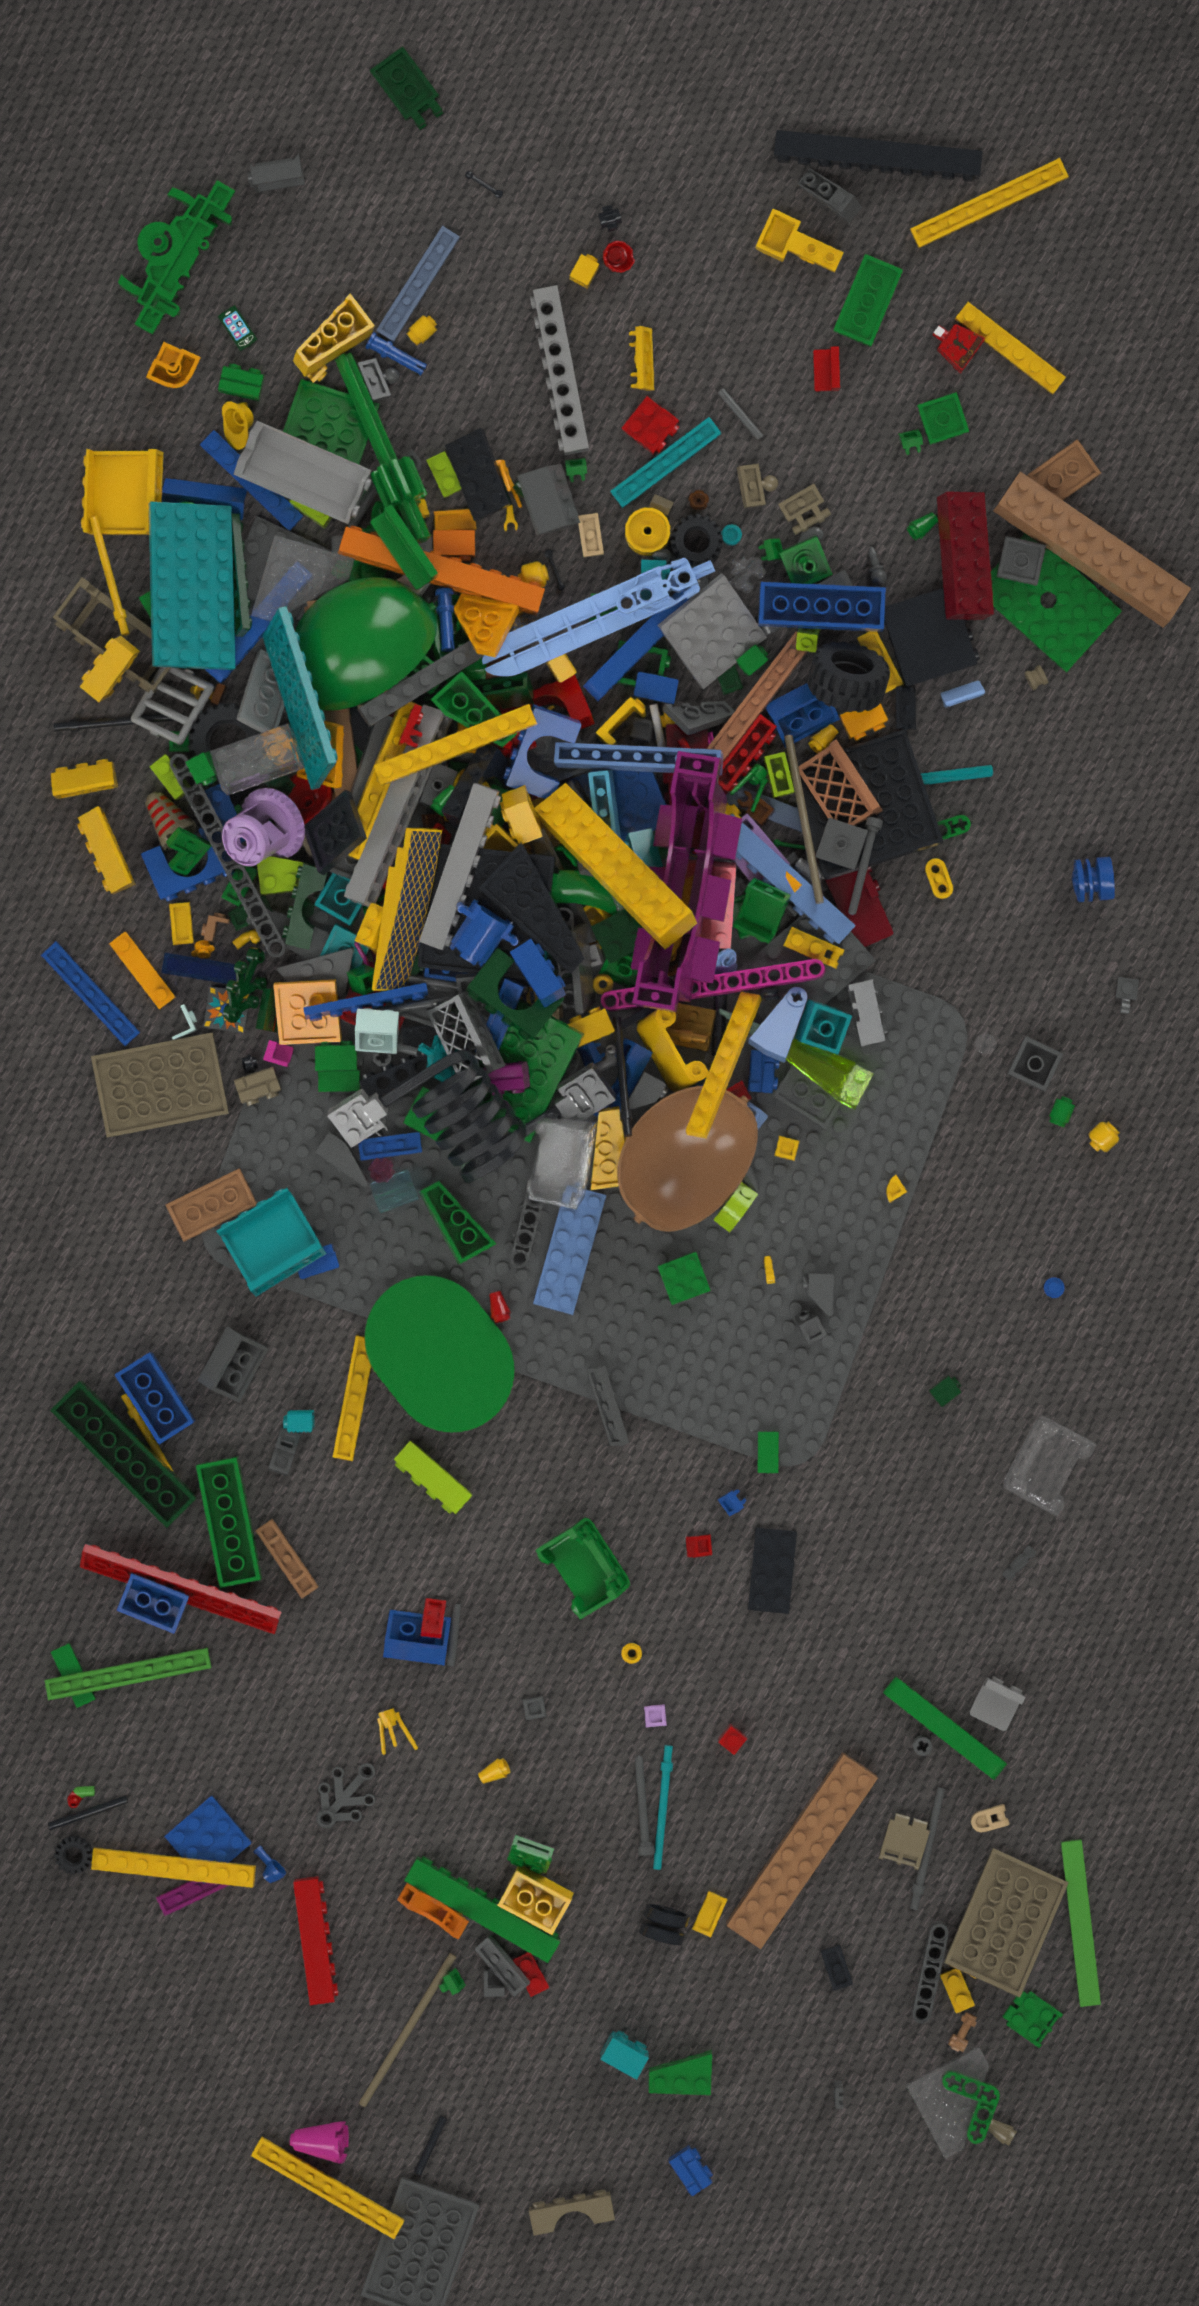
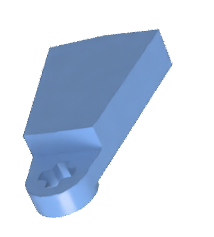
(779, 1028)

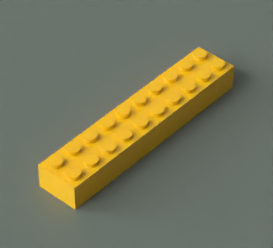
(615, 866)

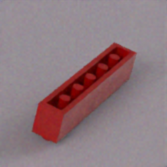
(314, 1940)

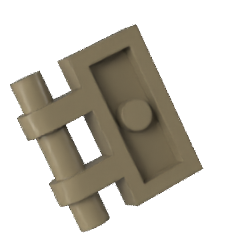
(801, 503)

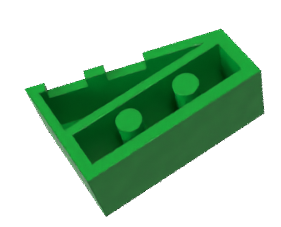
(683, 2076)

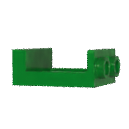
(761, 910)

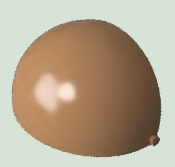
(680, 1177)

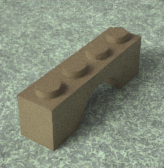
(596, 2206)

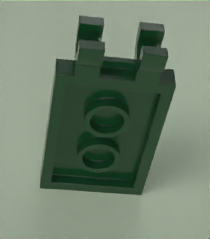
(407, 87)

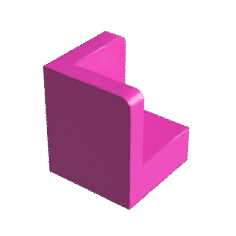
(278, 1053)

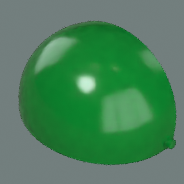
(364, 639)

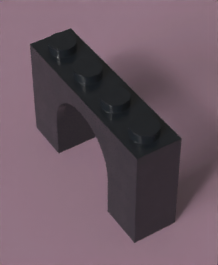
(486, 764)

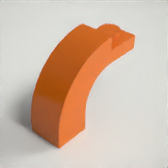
(431, 1908)

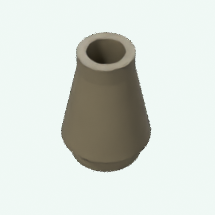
(1002, 2131)

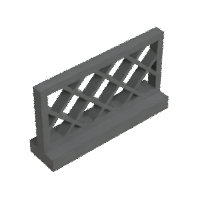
(476, 1032)

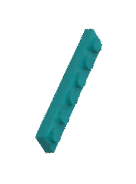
(665, 462)

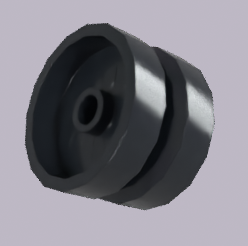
(664, 1924)

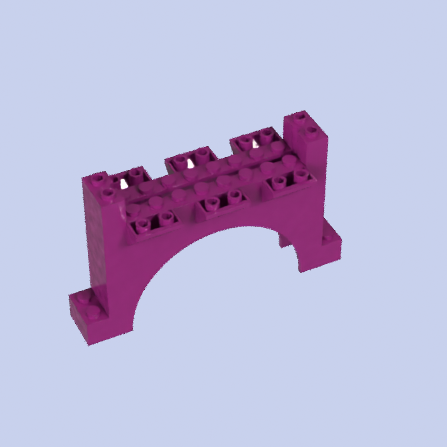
(693, 779)

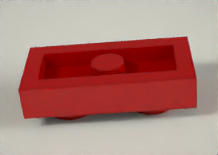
(530, 1968)

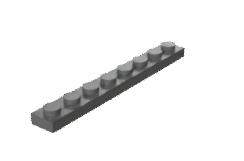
(419, 683)

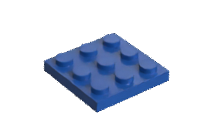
(208, 1834)

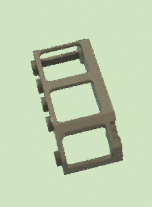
(132, 623)

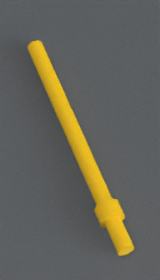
(119, 613)
(133, 1413)

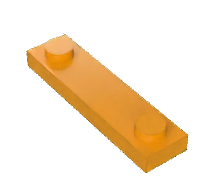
(142, 970)

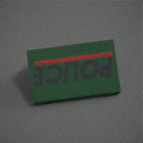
(267, 1012)

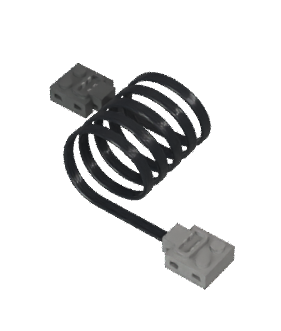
(468, 1126)

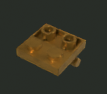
(692, 1027)

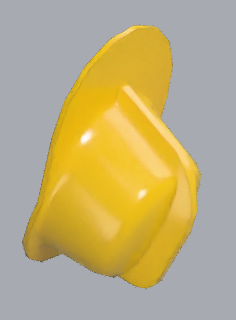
(236, 422)

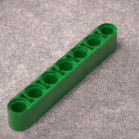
(945, 1728)

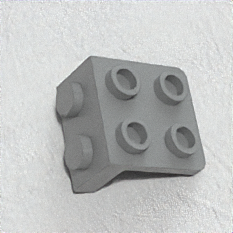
(996, 1703)

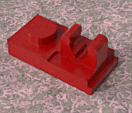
(414, 718)

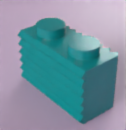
(299, 1421)

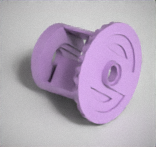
(260, 834)

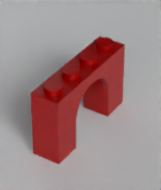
(565, 694)

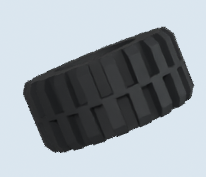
(848, 676)
(209, 721)

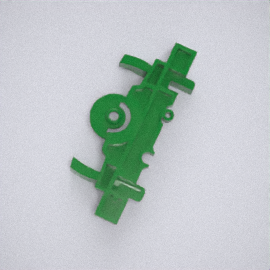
(187, 236)

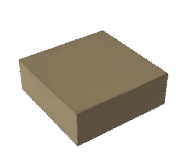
(661, 504)

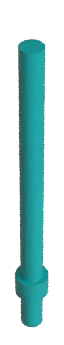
(666, 1768)

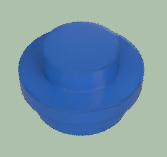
(1054, 1287)

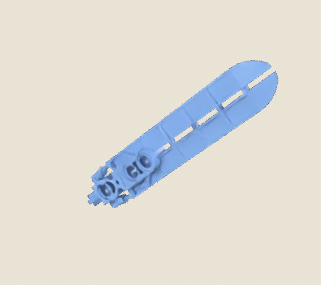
(602, 625)

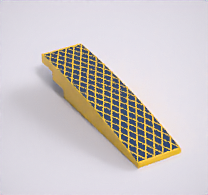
(405, 907)

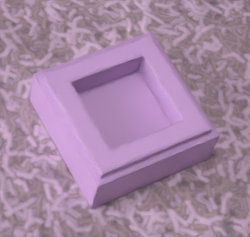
(655, 1715)

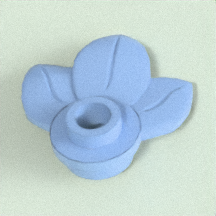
(726, 961)

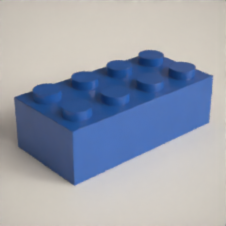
(155, 1397)

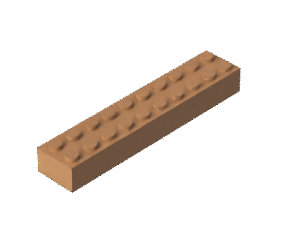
(1092, 549)
(801, 1850)

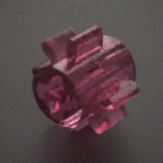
(381, 1170)

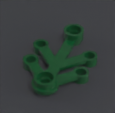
(241, 986)

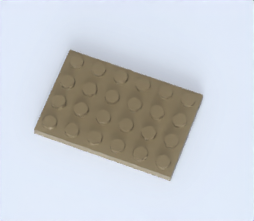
(160, 1085)
(1006, 1922)

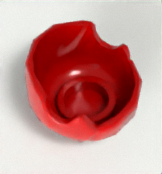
(618, 256)

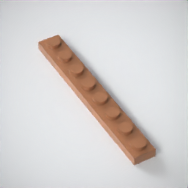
(758, 698)

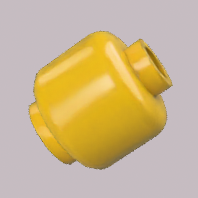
(534, 573)
(1104, 1136)

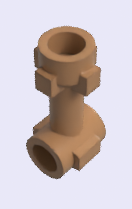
(958, 2041)

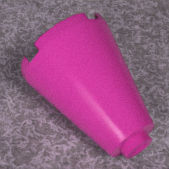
(322, 2141)

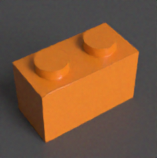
(455, 543)

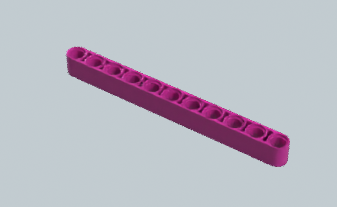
(723, 979)

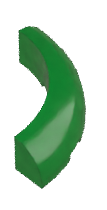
(581, 889)

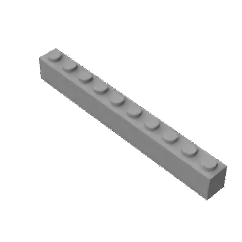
(394, 817)

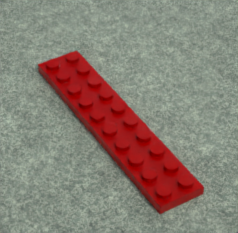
(200, 1596)

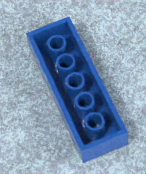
(821, 606)

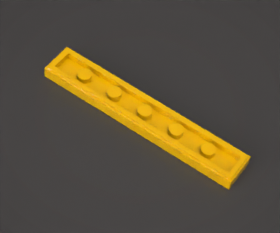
(353, 1402)

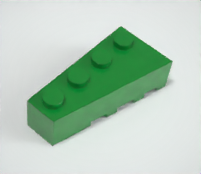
(456, 1225)

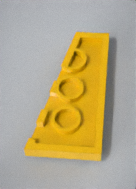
(607, 1148)

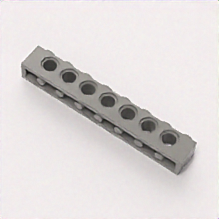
(550, 297)

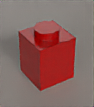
(732, 1739)

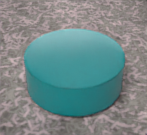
(731, 534)

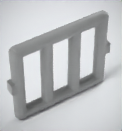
(198, 705)

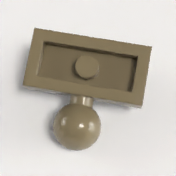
(753, 486)

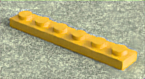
(1010, 348)

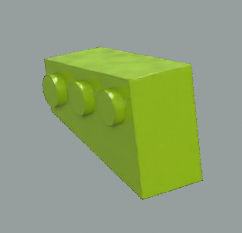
(277, 875)

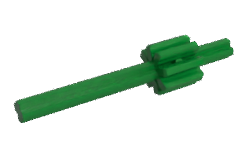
(394, 479)

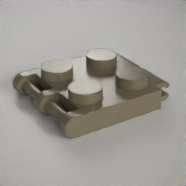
(905, 1840)

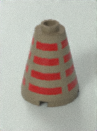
(167, 817)

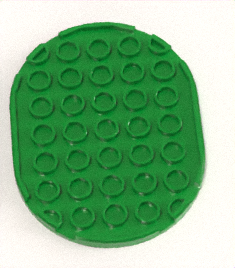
(439, 1354)

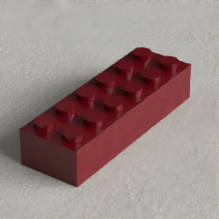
(965, 555)

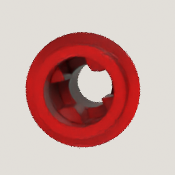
(499, 1309)

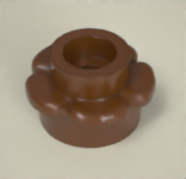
(698, 505)

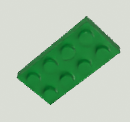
(868, 300)

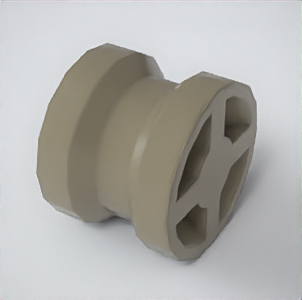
(1036, 677)

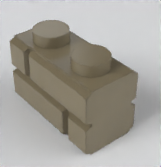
(258, 1085)

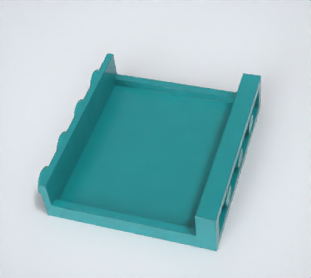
(271, 1241)

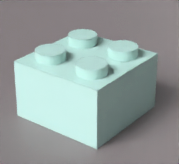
(376, 1031)

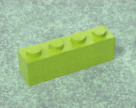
(433, 1477)

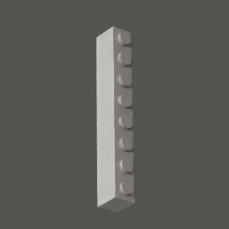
(459, 866)

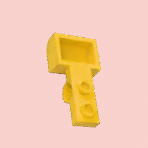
(783, 236)

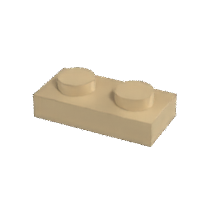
(590, 535)

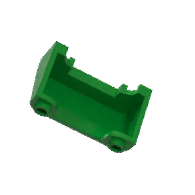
(585, 1566)

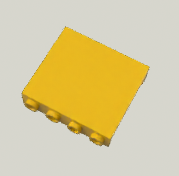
(120, 489)

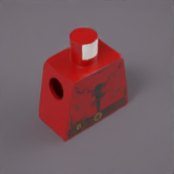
(958, 345)

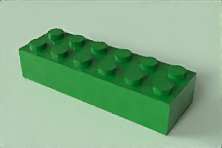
(229, 1522)

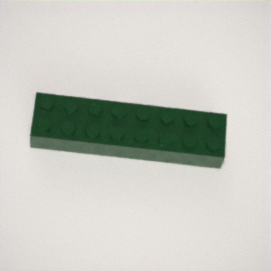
(124, 1454)

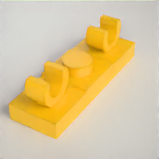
(643, 358)

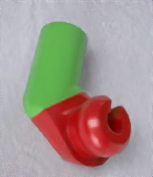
(78, 1794)

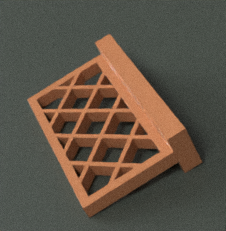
(853, 777)

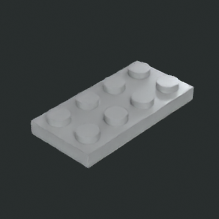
(262, 700)

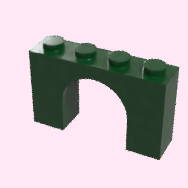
(485, 989)

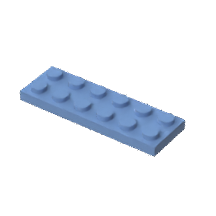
(569, 1254)

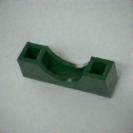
(300, 931)

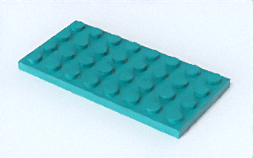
(191, 586)
(299, 697)

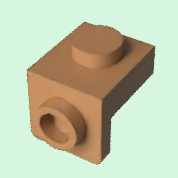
(209, 929)

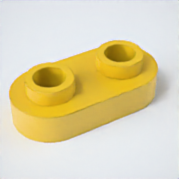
(939, 878)

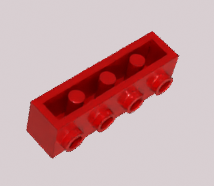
(745, 751)

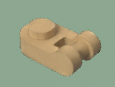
(982, 1821)

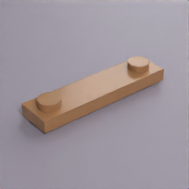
(287, 1558)

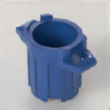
(480, 933)

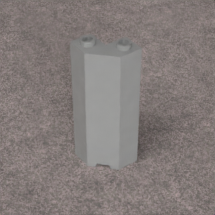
(303, 472)

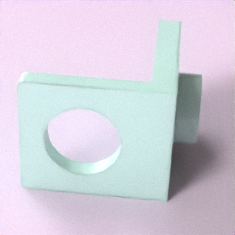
(191, 1019)

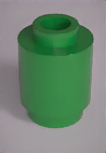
(1061, 1111)

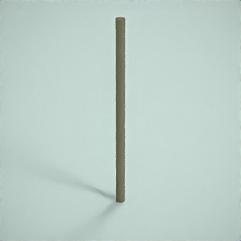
(804, 819)
(407, 2030)

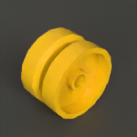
(643, 519)

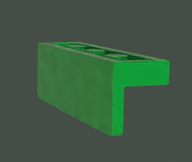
(404, 548)

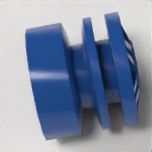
(1094, 879)

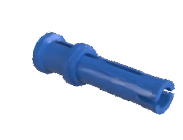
(387, 349)
(445, 610)

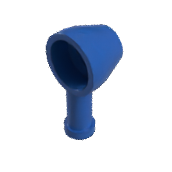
(270, 1873)

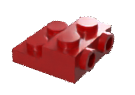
(651, 426)

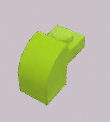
(735, 1207)

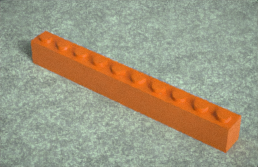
(451, 572)

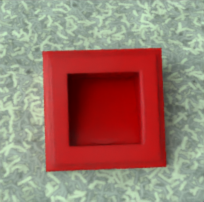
(699, 1546)

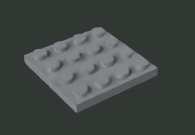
(711, 631)

